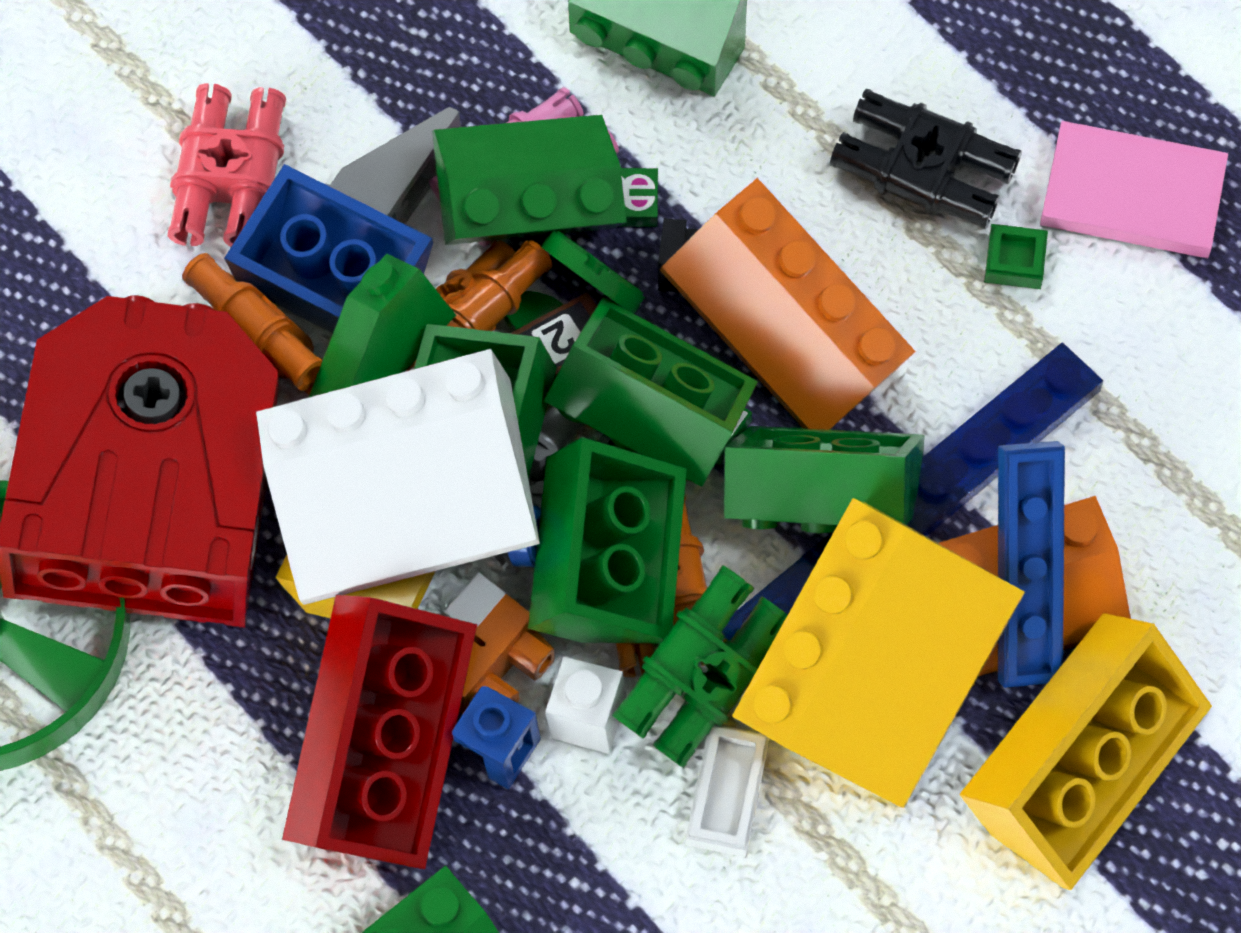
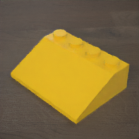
(878, 653)

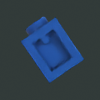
(500, 733)

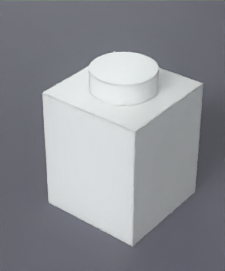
(584, 705)

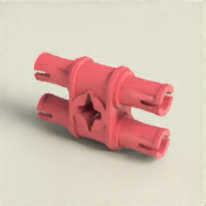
(225, 162)

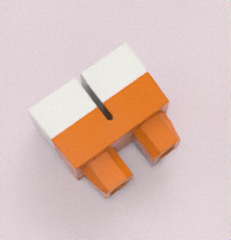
(499, 640)

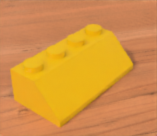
(1087, 748)

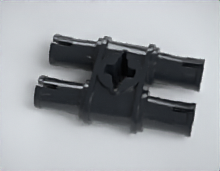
(933, 181)

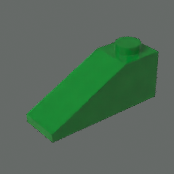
(381, 326)

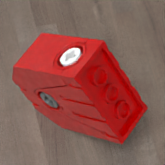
(140, 464)

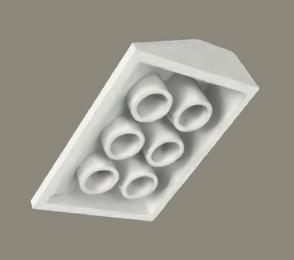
(398, 476)

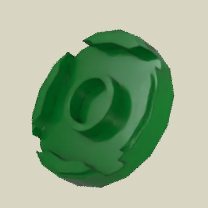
(593, 271)

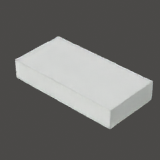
(727, 791)

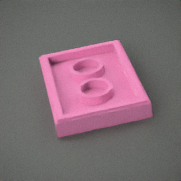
(1134, 189)

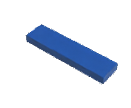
(1032, 559)

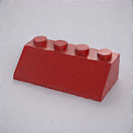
(380, 731)

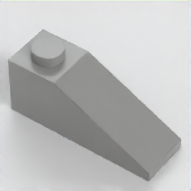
(397, 172)

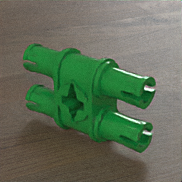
(675, 667)

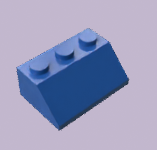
(315, 244)

